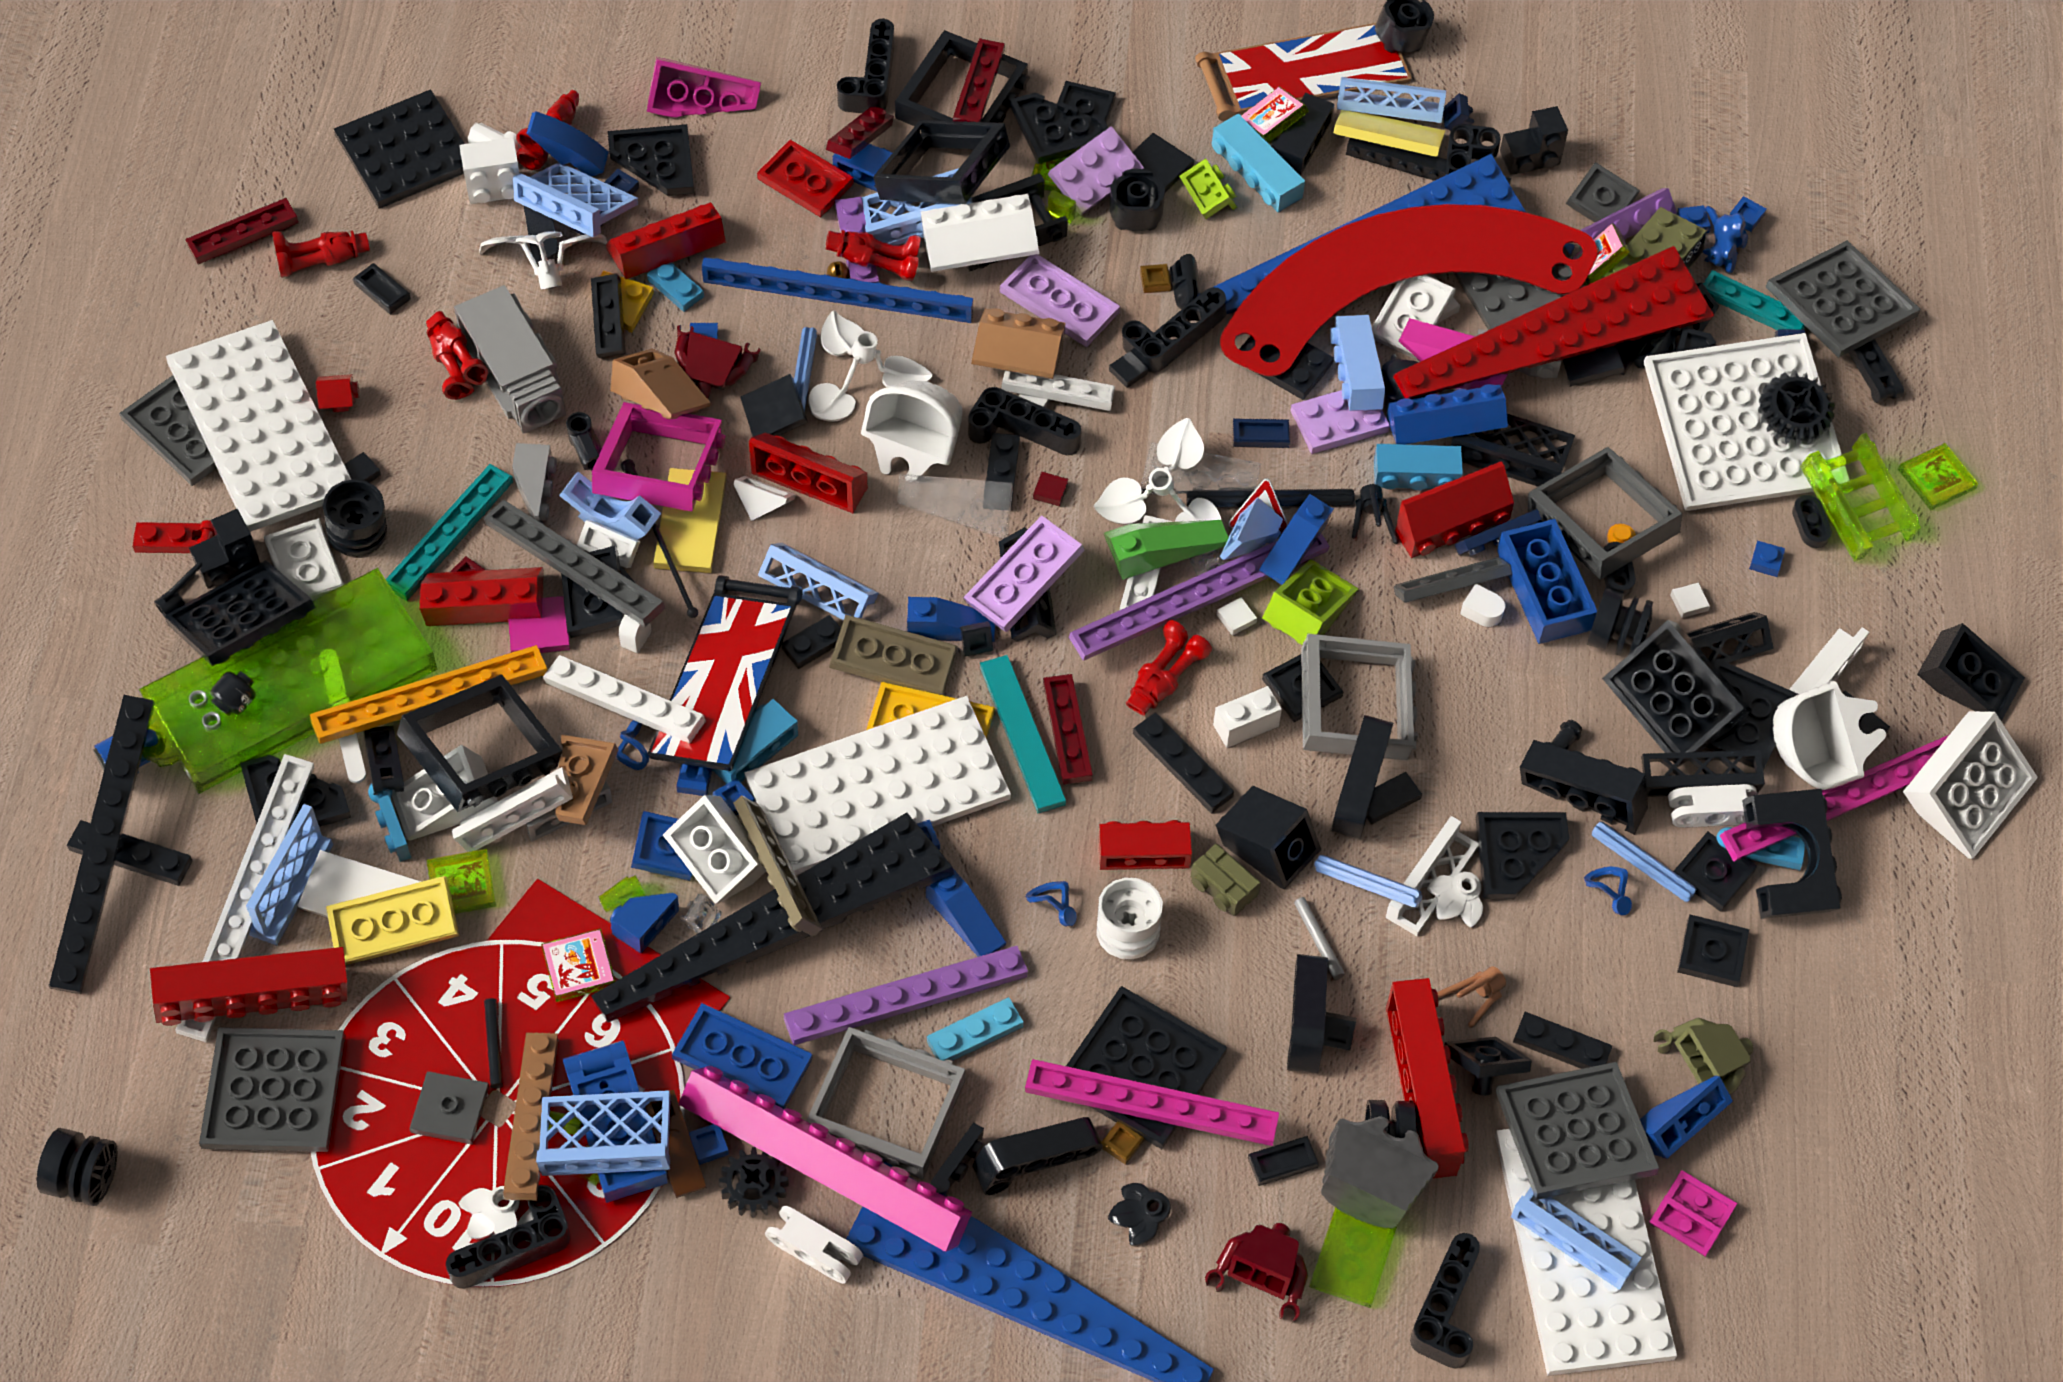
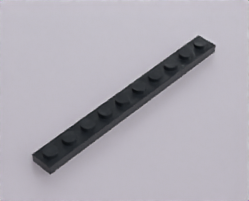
(102, 845)

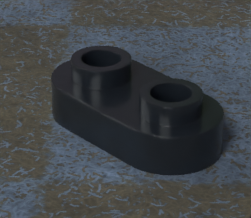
(1813, 523)
(1623, 575)

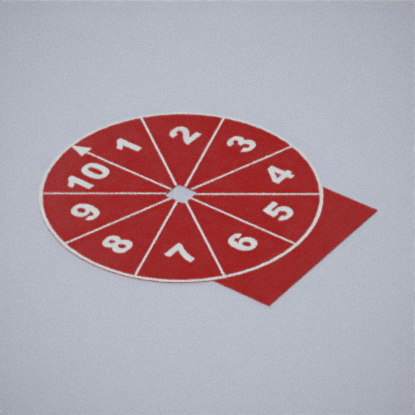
(405, 1187)

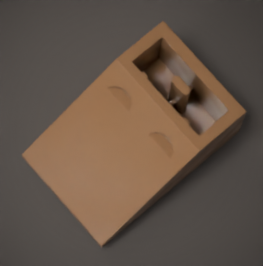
(656, 384)

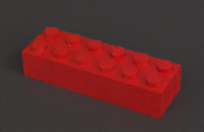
(249, 985)
(1425, 1072)

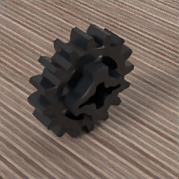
(753, 1195)

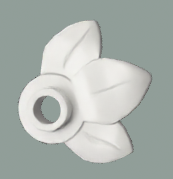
(1456, 900)
(487, 1215)

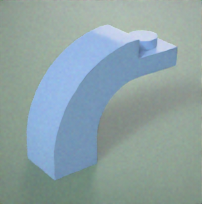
(628, 517)

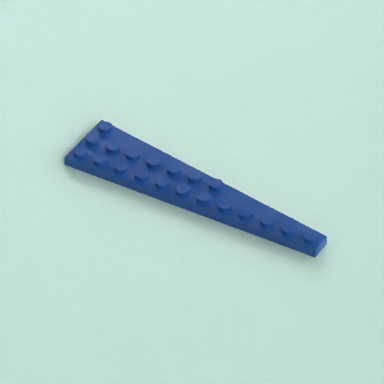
(1471, 185)
(1028, 1291)

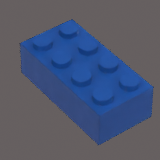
(1547, 581)

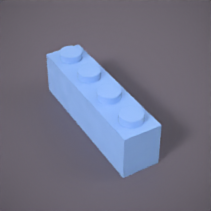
(1358, 362)

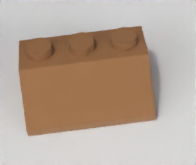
(1019, 343)

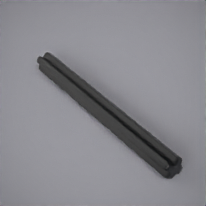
(1286, 497)

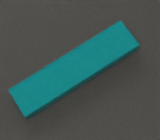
(1751, 302)

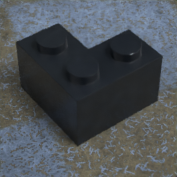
(1538, 145)
(226, 553)

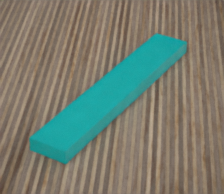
(449, 531)
(1022, 734)

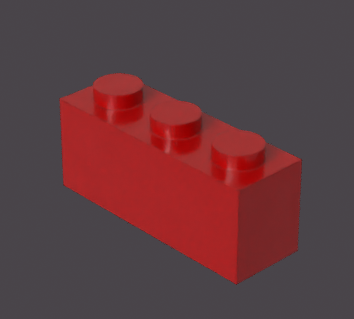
(1144, 845)

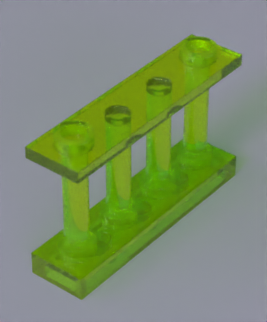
(1844, 516)

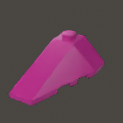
(690, 90)
(1428, 340)

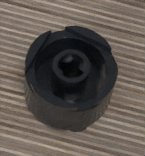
(1404, 25)
(1137, 200)

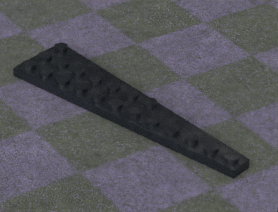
(845, 883)

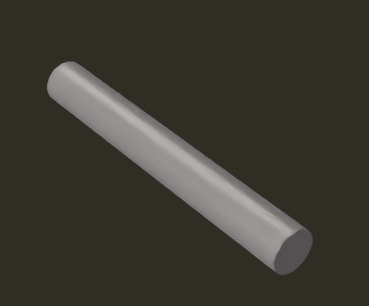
(1319, 938)

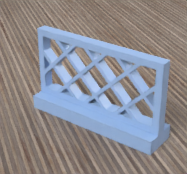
(569, 207)
(897, 226)
(284, 880)
(599, 1157)

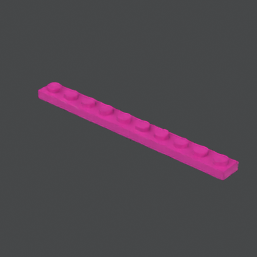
(1840, 800)

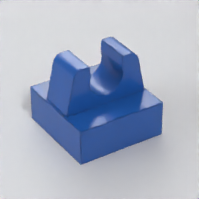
(693, 780)

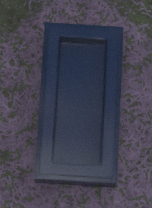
(1261, 433)

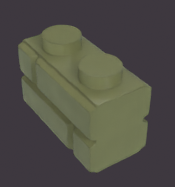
(1224, 880)

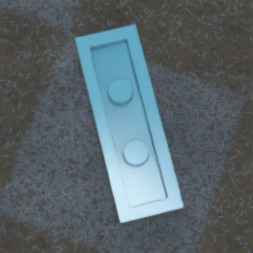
(975, 1031)

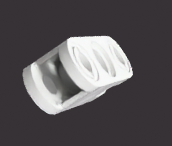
(1709, 805)
(814, 1244)

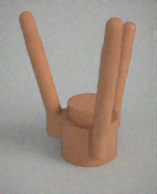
(1485, 983)

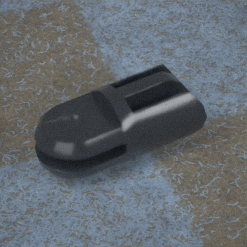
(1185, 280)

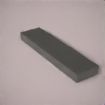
(1452, 579)

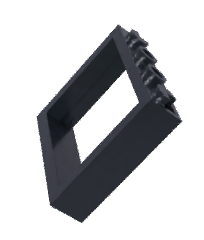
(951, 44)
(989, 146)
(417, 723)

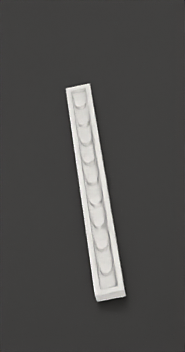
(266, 839)

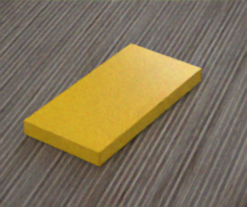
(899, 701)

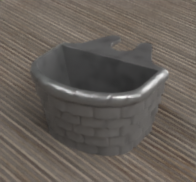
(1374, 1172)

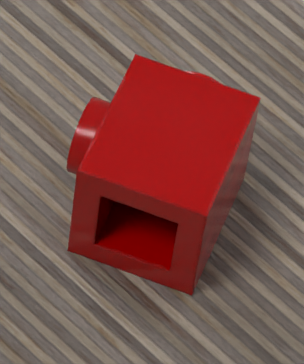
(337, 392)

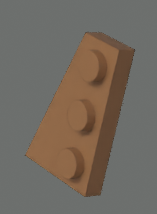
(587, 769)

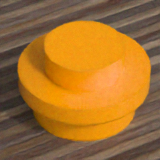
(1620, 533)

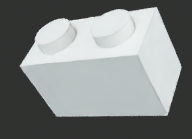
(1247, 717)

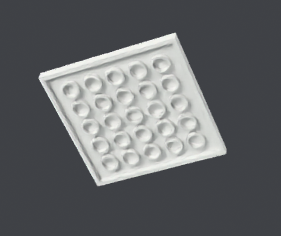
(1714, 424)

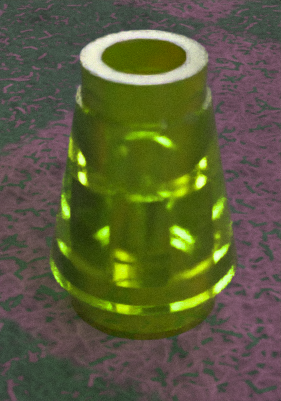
(621, 892)

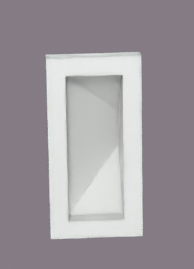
(760, 497)

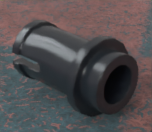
(1568, 734)

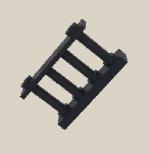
(1050, 231)

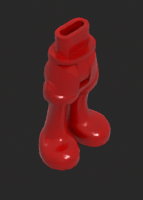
(532, 154)
(328, 249)
(865, 249)
(447, 344)
(1155, 683)

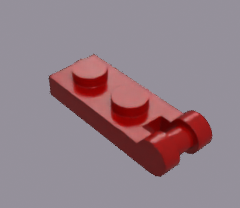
(170, 537)

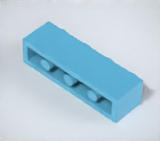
(1258, 163)

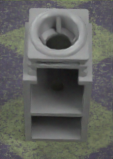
(517, 360)

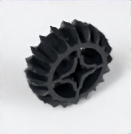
(1809, 419)

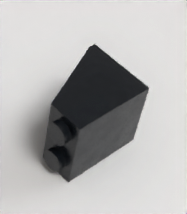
(1270, 835)

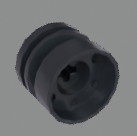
(355, 517)
(1620, 622)
(77, 1166)

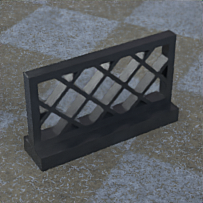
(1518, 465)

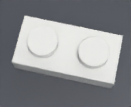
(597, 536)

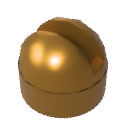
(831, 271)

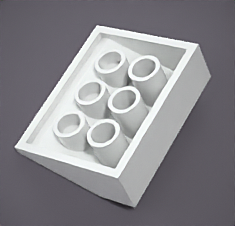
(1971, 782)

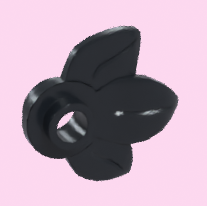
(1135, 1212)

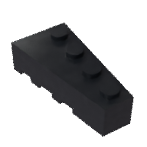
(1587, 783)

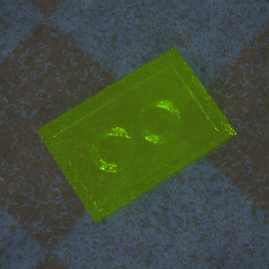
(1352, 1259)

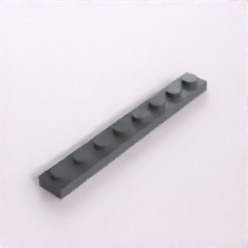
(574, 563)

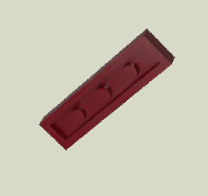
(979, 81)
(860, 132)
(241, 231)
(1067, 729)

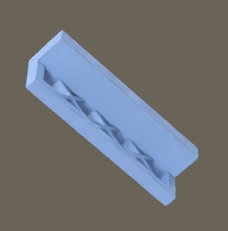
(1391, 104)
(817, 571)
(1573, 1240)

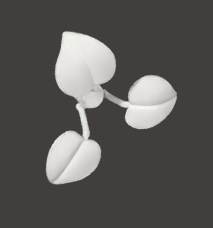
(548, 271)
(843, 337)
(1179, 447)

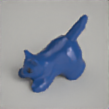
(1728, 235)

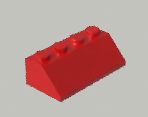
(667, 240)
(807, 471)
(1455, 510)
(481, 596)

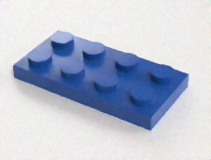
(743, 1054)

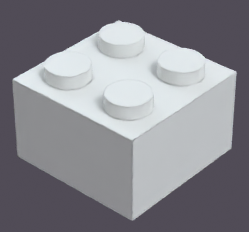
(489, 169)

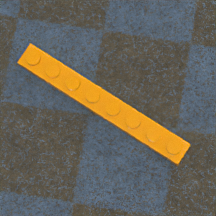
(393, 703)

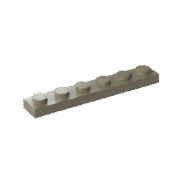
(777, 866)

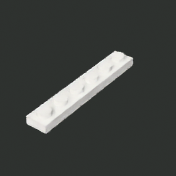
(624, 699)

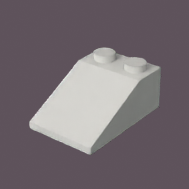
(423, 805)

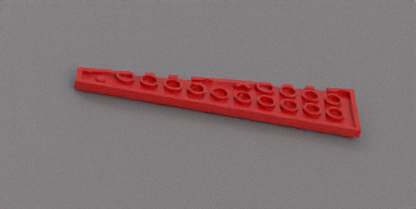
(1615, 309)

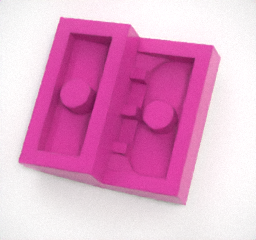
(1693, 1213)

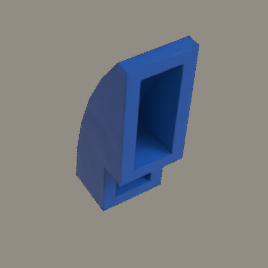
(567, 144)

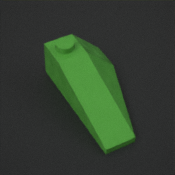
(1156, 545)

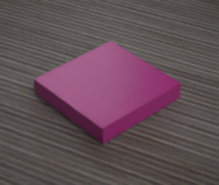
(546, 632)

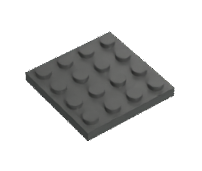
(1504, 298)
(1843, 298)
(170, 430)
(272, 1089)
(1577, 1130)

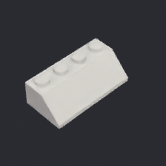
(979, 232)

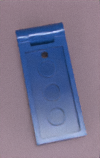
(608, 1072)

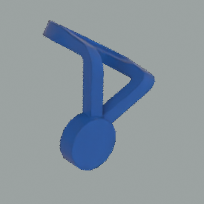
(627, 736)
(1621, 903)
(1067, 914)

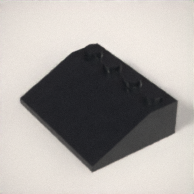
(1676, 692)

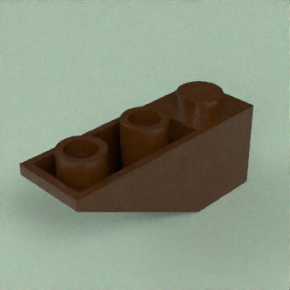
(684, 1167)

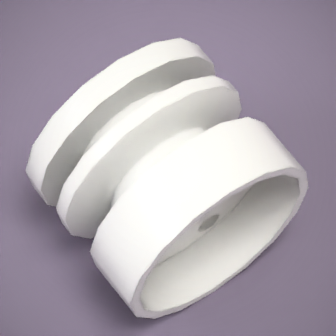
(1129, 918)

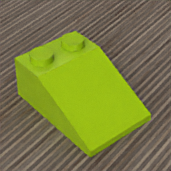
(1309, 602)

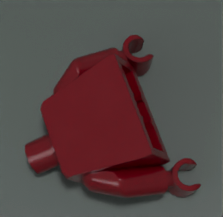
(711, 360)
(1265, 1261)

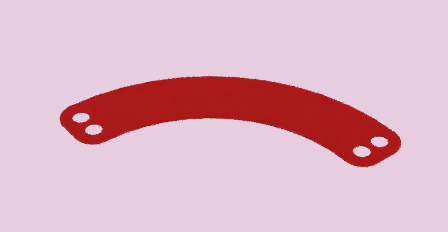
(1391, 248)

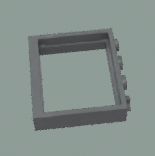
(1632, 483)

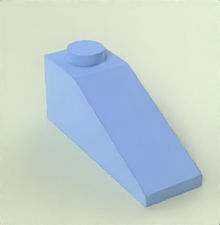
(1252, 530)

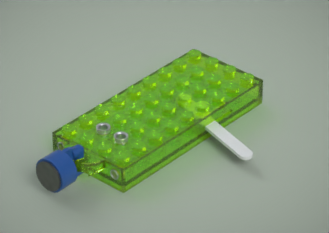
(338, 653)

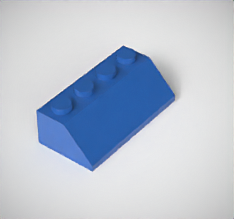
(1448, 414)

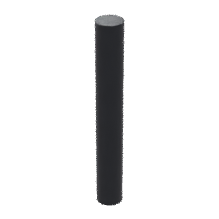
(493, 1043)

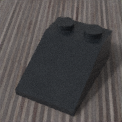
(1970, 672)

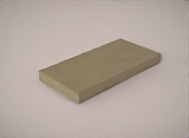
(892, 656)

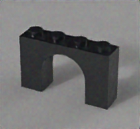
(1806, 816)

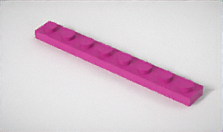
(1152, 1102)

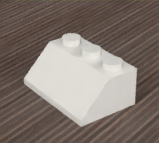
(715, 848)

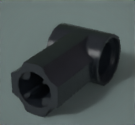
(585, 442)

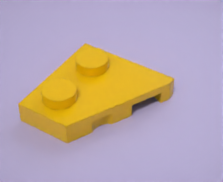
(634, 300)

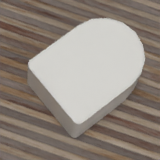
(1483, 607)
(633, 634)

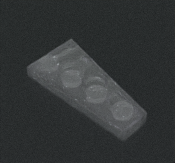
(1211, 473)
(963, 501)

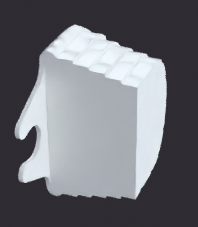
(913, 423)
(1822, 736)

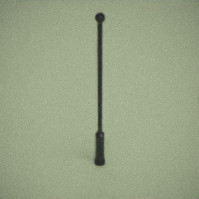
(628, 467)

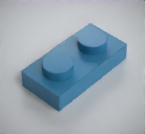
(675, 286)

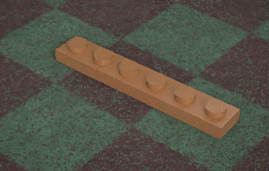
(535, 1082)

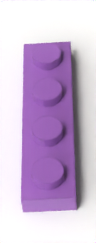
(1635, 215)
(852, 218)

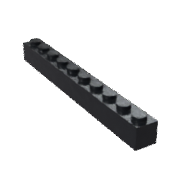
(1399, 159)

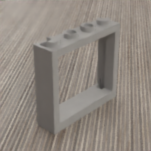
(1356, 650)
(895, 1054)

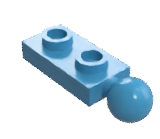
(387, 818)
(1786, 853)

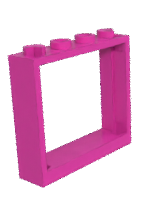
(654, 491)

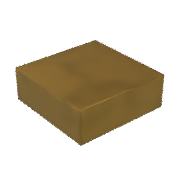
(1155, 278)
(1122, 1142)

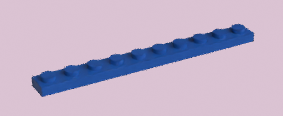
(837, 290)

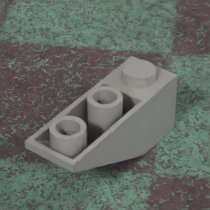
(532, 474)

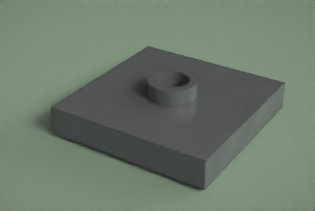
(1601, 194)
(449, 1107)

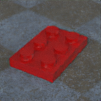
(805, 178)

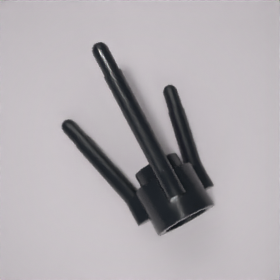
(1373, 502)
(171, 599)

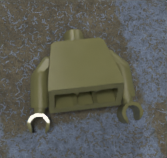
(1709, 1050)

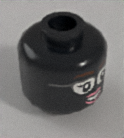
(233, 693)

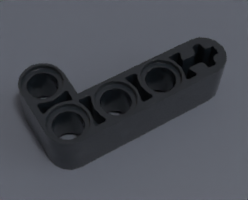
(861, 93)
(1473, 147)
(1207, 309)
(1001, 409)
(1362, 777)
(1308, 1014)
(1034, 1151)
(506, 1243)
(1447, 1295)

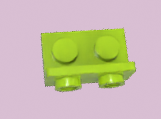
(1207, 188)

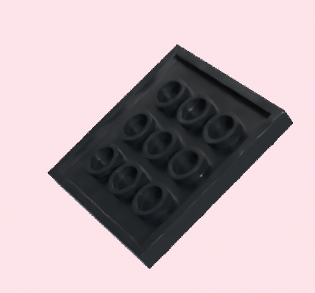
(403, 148)
(239, 612)
(1148, 1047)

